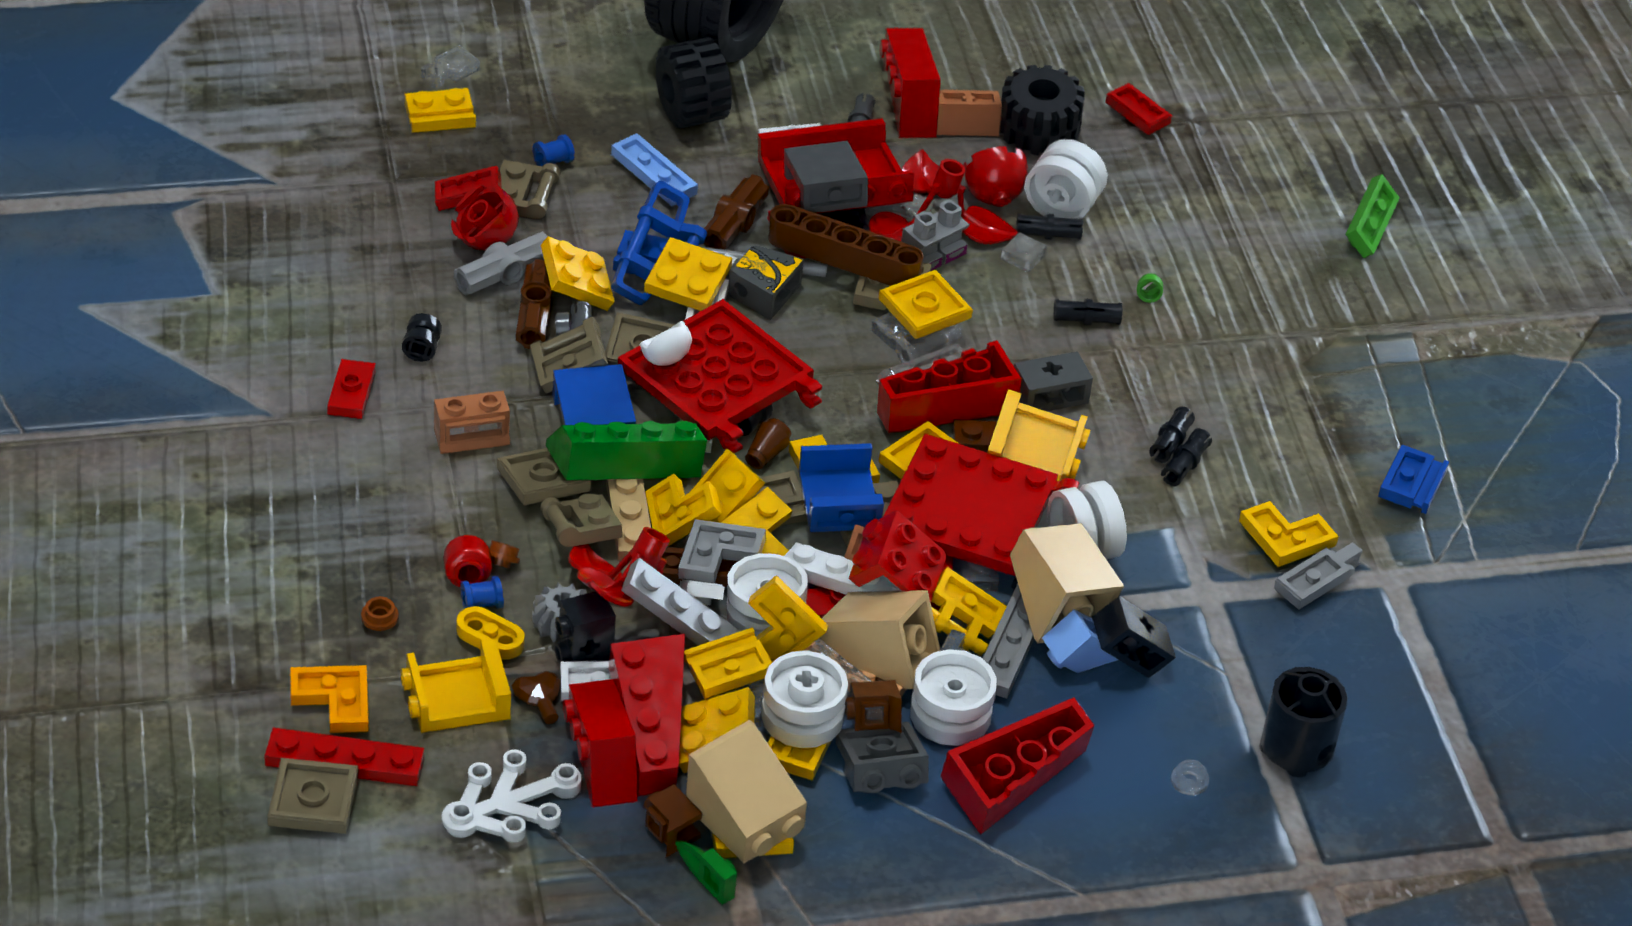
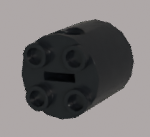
(1303, 720)

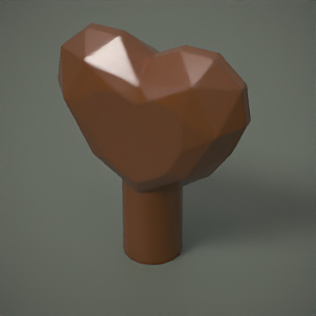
(539, 692)

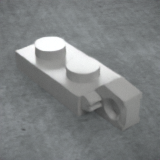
(1318, 575)

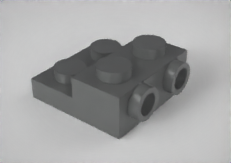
(883, 758)

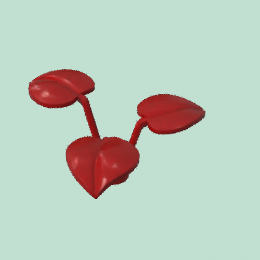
(944, 182)
(607, 579)

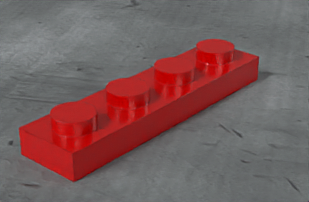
(374, 759)

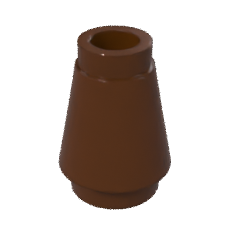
(768, 442)

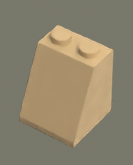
(1061, 572)
(883, 632)
(744, 792)

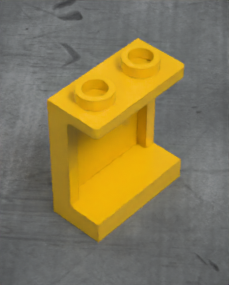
(1038, 437)
(458, 690)

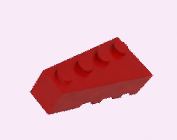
(912, 81)
(948, 390)
(650, 687)
(1015, 761)

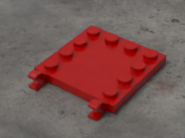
(725, 374)
(973, 500)

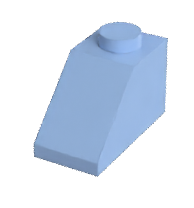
(1076, 644)

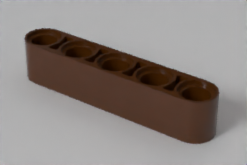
(843, 245)

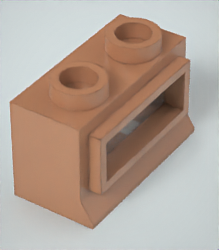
(471, 422)

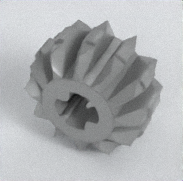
(547, 608)

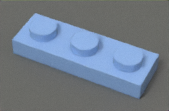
(651, 166)

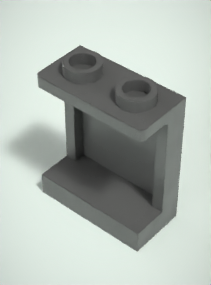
(827, 176)

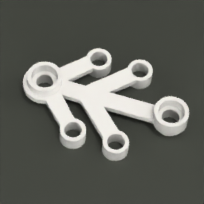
(467, 815)

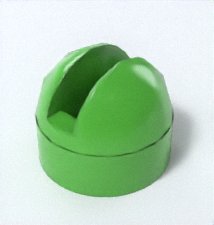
(1153, 291)

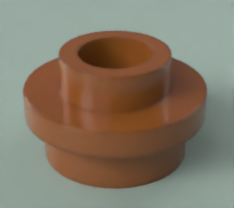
(503, 554)
(379, 614)

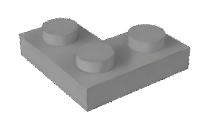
(715, 541)

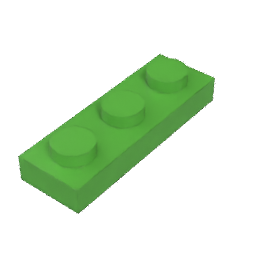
(1372, 216)

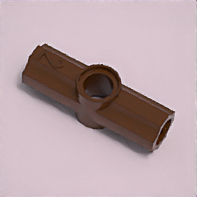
(735, 212)
(534, 305)

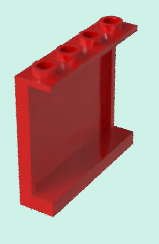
(868, 141)

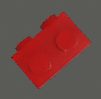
(900, 553)

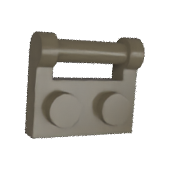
(517, 180)
(572, 349)
(591, 515)

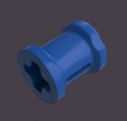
(554, 151)
(482, 593)

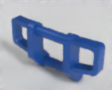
(661, 223)

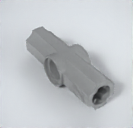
(499, 264)

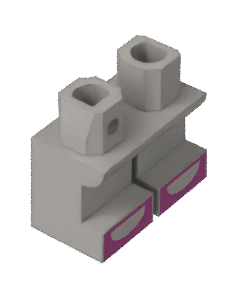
(938, 234)

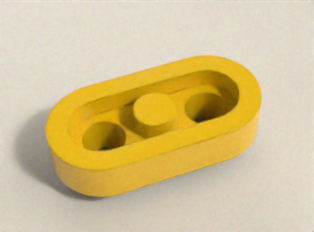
(479, 624)

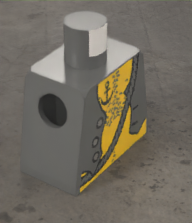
(764, 279)

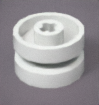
(1066, 180)
(1098, 511)
(749, 576)
(953, 697)
(804, 699)

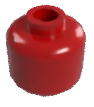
(467, 560)

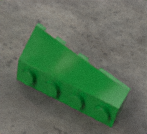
(628, 450)

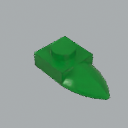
(711, 870)

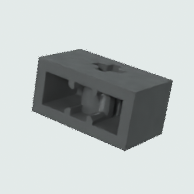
(1054, 381)

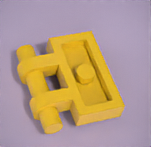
(970, 605)

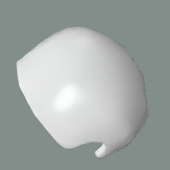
(668, 346)

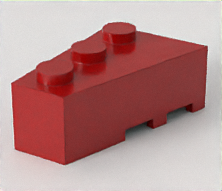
(603, 741)

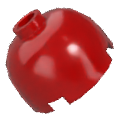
(996, 175)
(485, 217)

